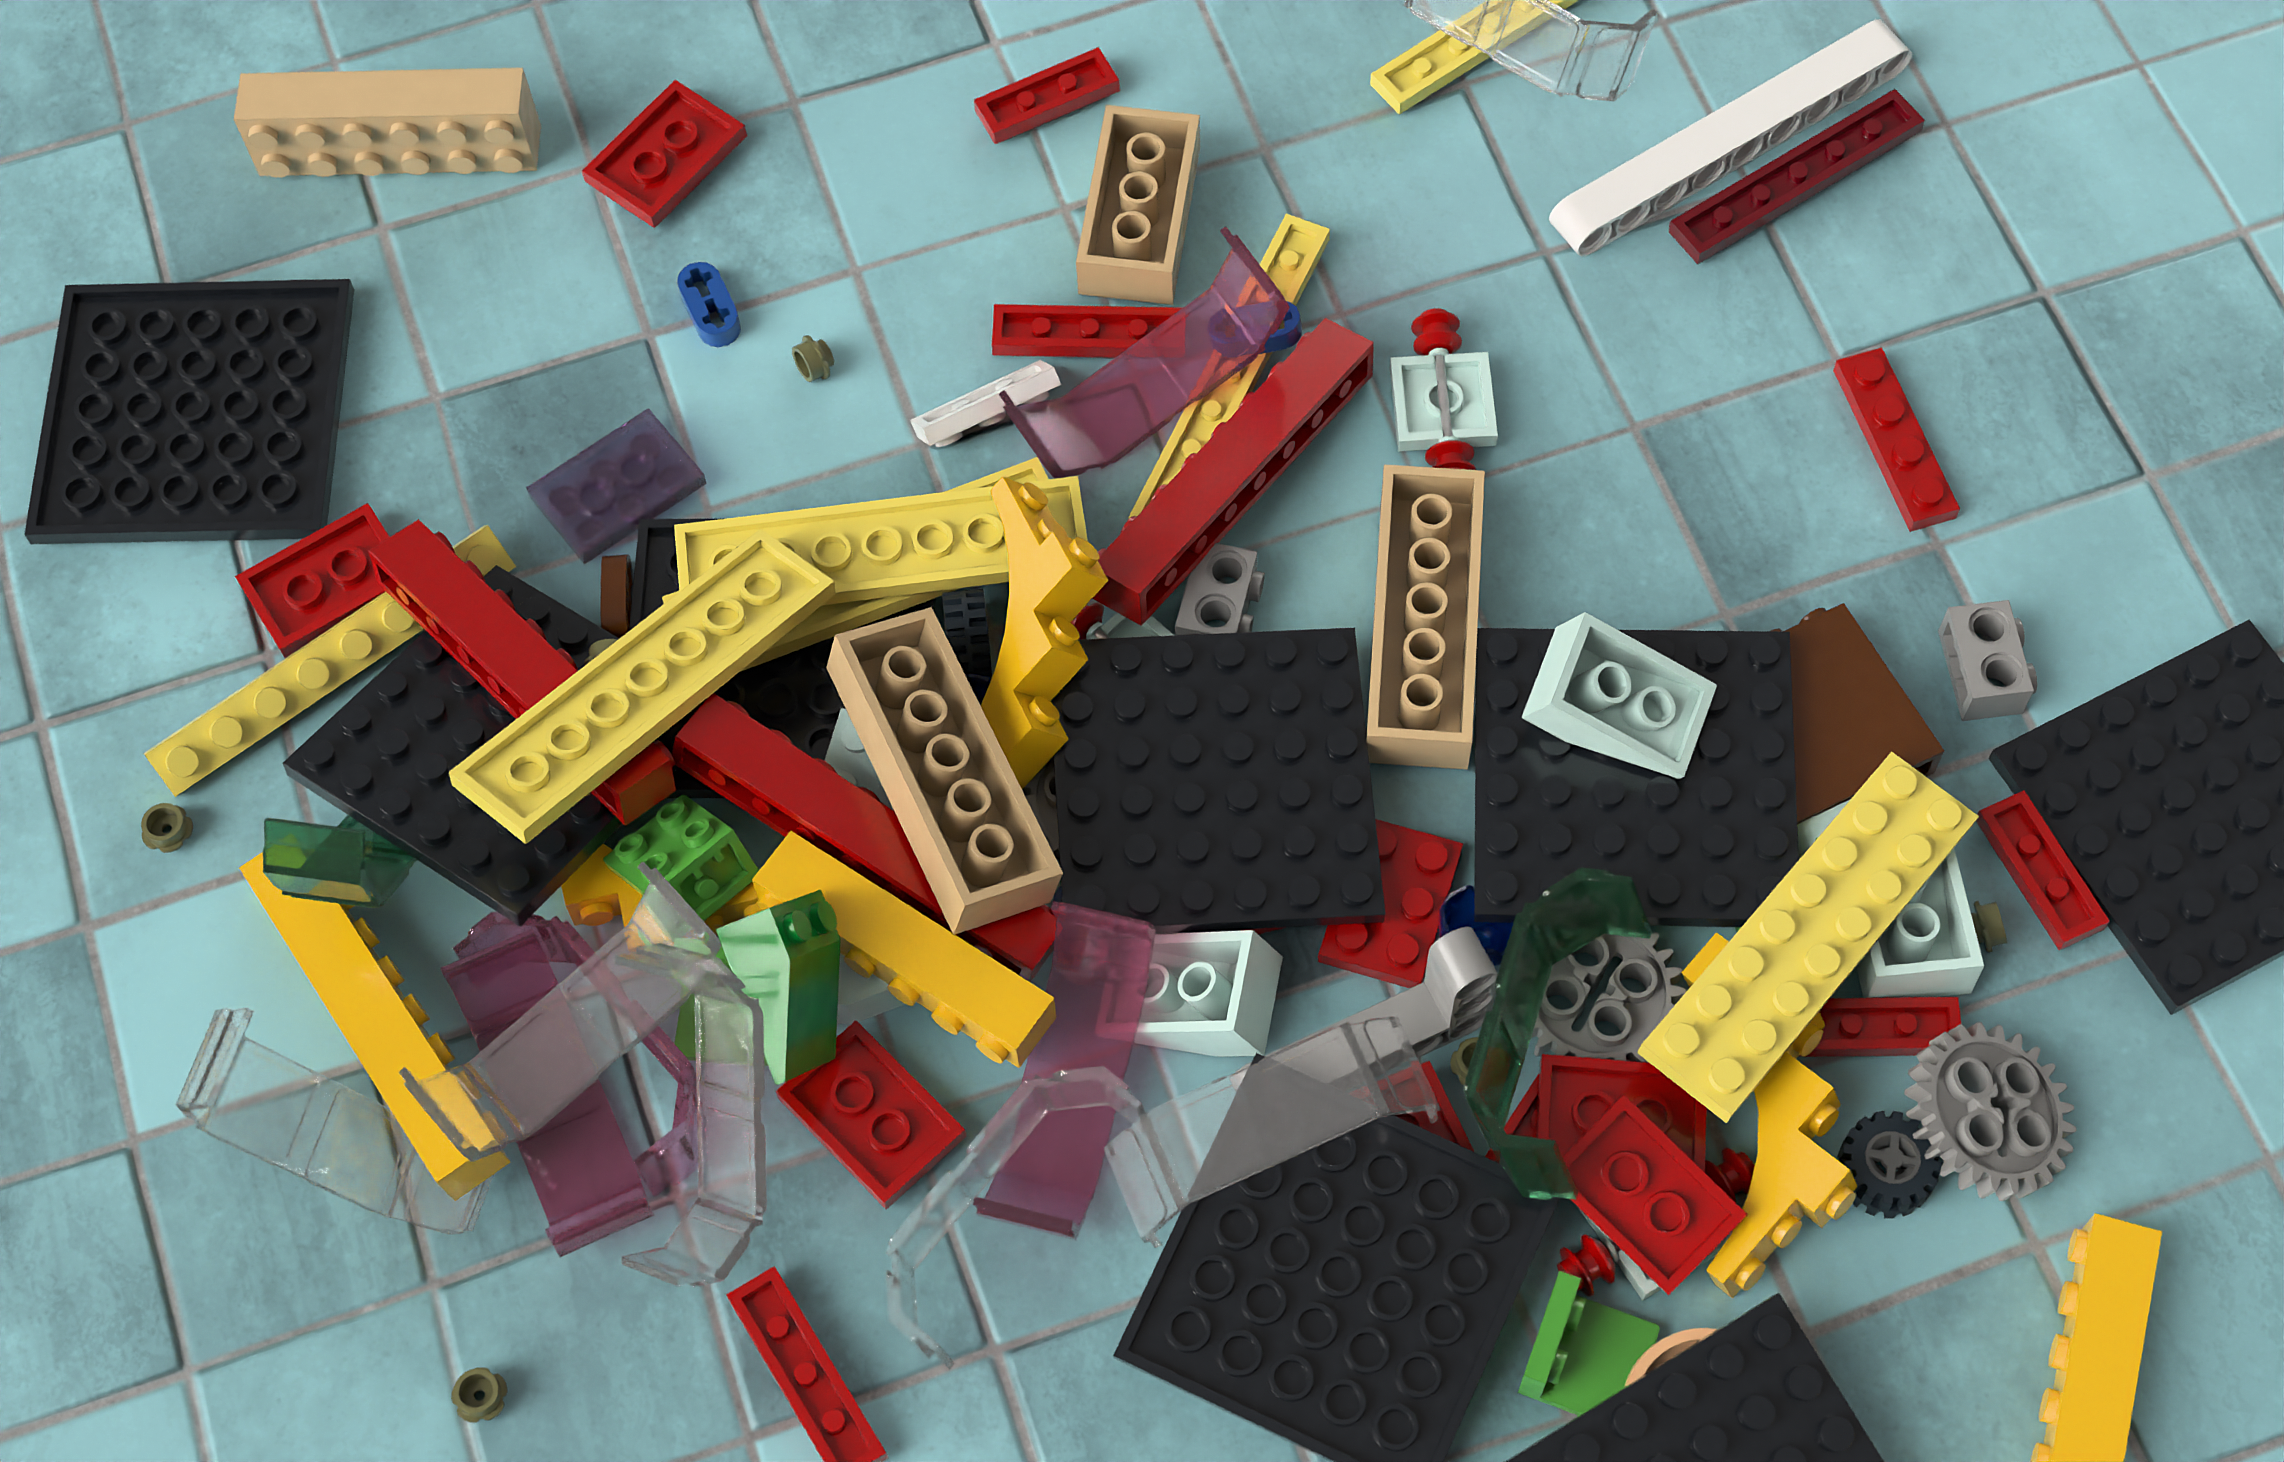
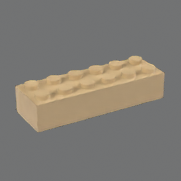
(388, 122)
(1425, 617)
(943, 770)

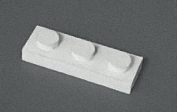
(984, 404)

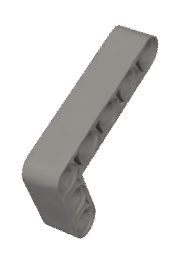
(1448, 1002)

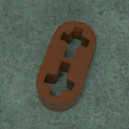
(616, 593)

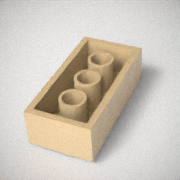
(1138, 204)

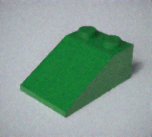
(792, 966)

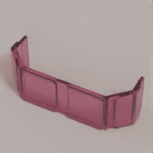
(1158, 373)
(1099, 999)
(676, 1153)
(580, 1154)

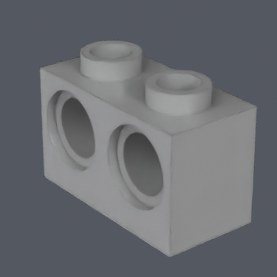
(1211, 600)
(1976, 660)

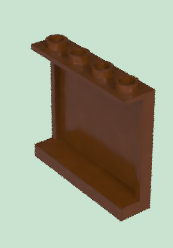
(1847, 712)

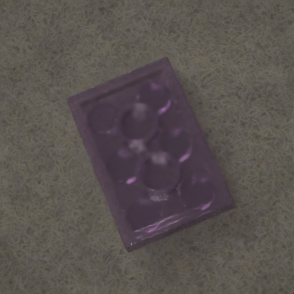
(614, 484)

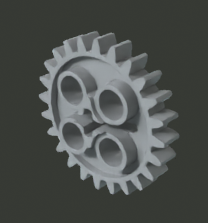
(1632, 1012)
(1999, 1096)

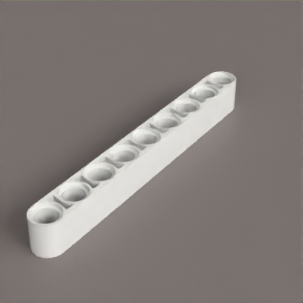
(1729, 138)

